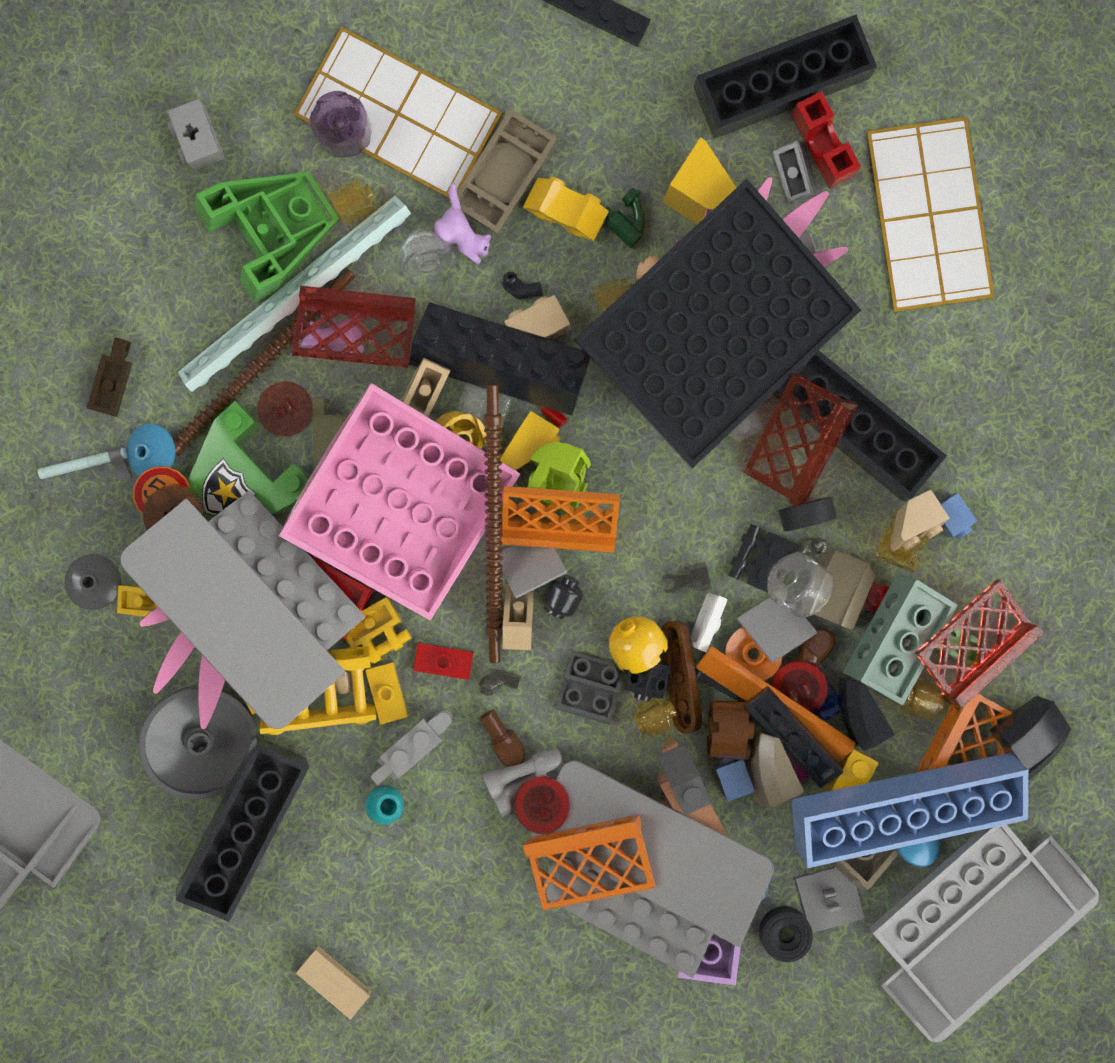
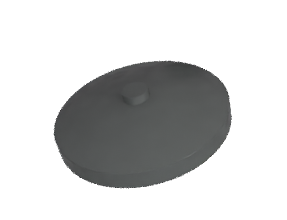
(192, 759)

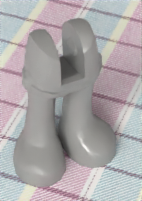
(506, 781)

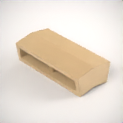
(334, 982)

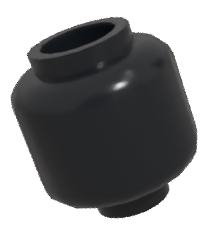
(562, 597)

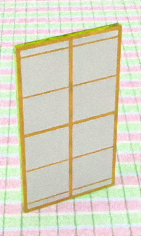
(415, 118)
(930, 214)

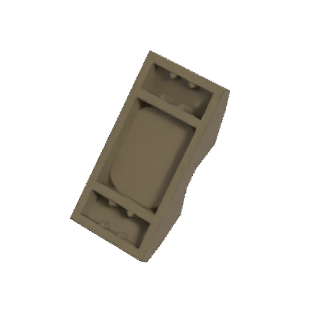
(505, 171)

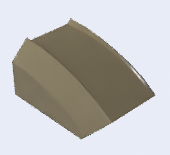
(850, 590)
(771, 771)
(866, 869)

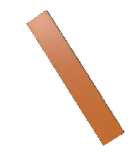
(746, 685)

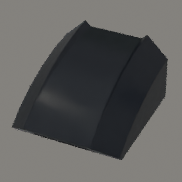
(862, 715)
(1033, 733)

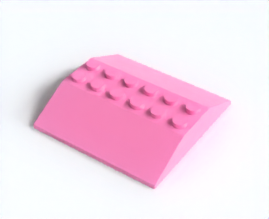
(395, 502)

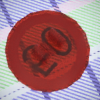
(285, 409)
(802, 684)
(542, 805)

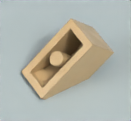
(425, 386)
(517, 620)

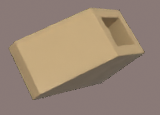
(542, 319)
(916, 519)

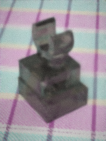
(693, 576)

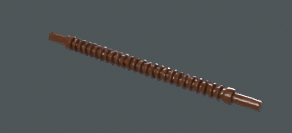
(247, 376)
(493, 420)

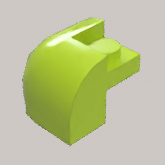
(559, 468)

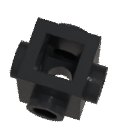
(649, 683)

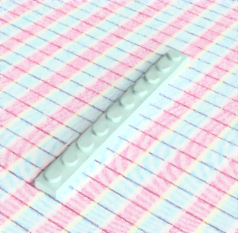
(287, 298)

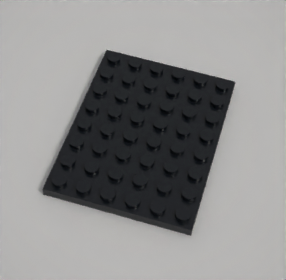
(718, 324)

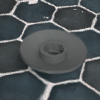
(105, 585)

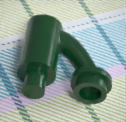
(621, 226)

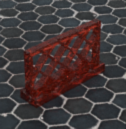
(360, 305)
(822, 450)
(987, 664)

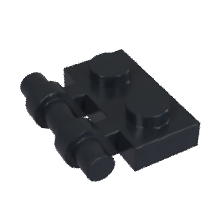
(770, 553)

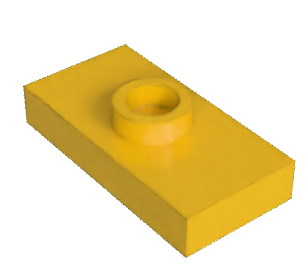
(386, 693)

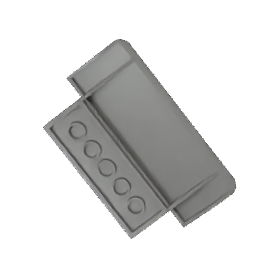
(246, 603)
(39, 824)
(700, 875)
(978, 925)

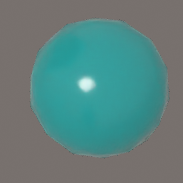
(381, 805)

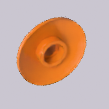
(738, 648)

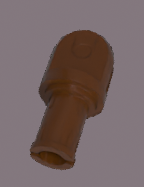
(817, 647)
(504, 741)

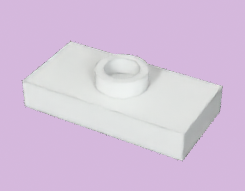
(707, 621)

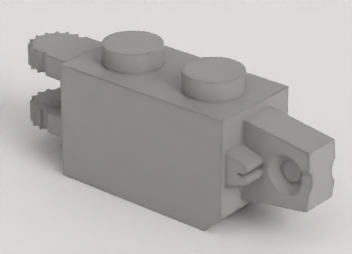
(412, 746)

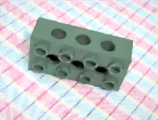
(901, 625)

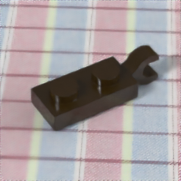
(111, 379)

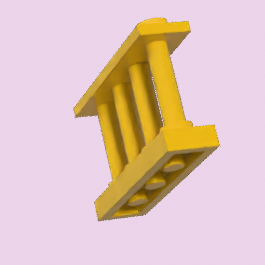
(354, 661)

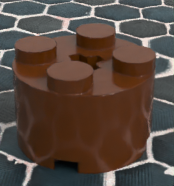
(167, 498)
(729, 730)

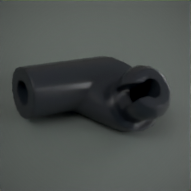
(519, 289)

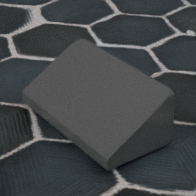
(795, 172)

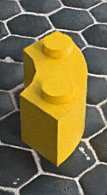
(573, 211)

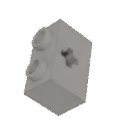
(190, 119)

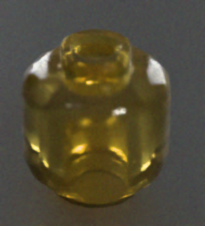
(924, 700)
(654, 717)

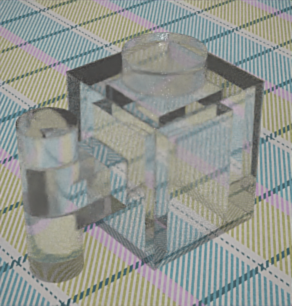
(475, 402)

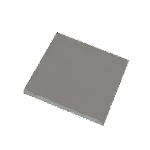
(530, 567)
(775, 629)
(829, 899)

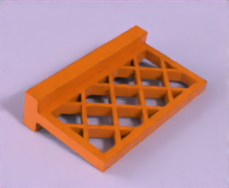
(559, 531)
(952, 728)
(584, 837)

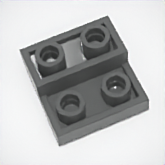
(590, 688)

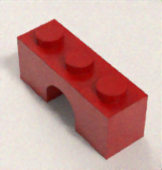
(815, 125)

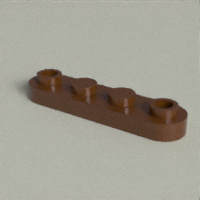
(682, 677)

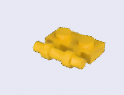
(379, 619)

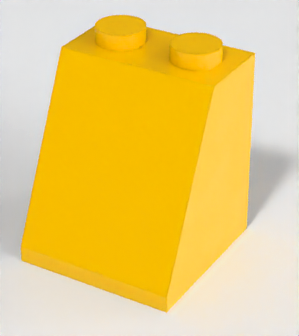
(699, 184)

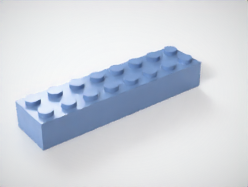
(910, 809)

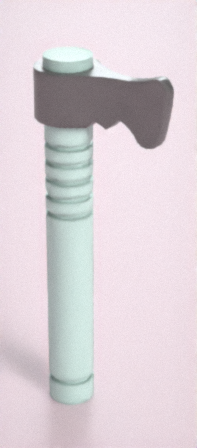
(115, 455)

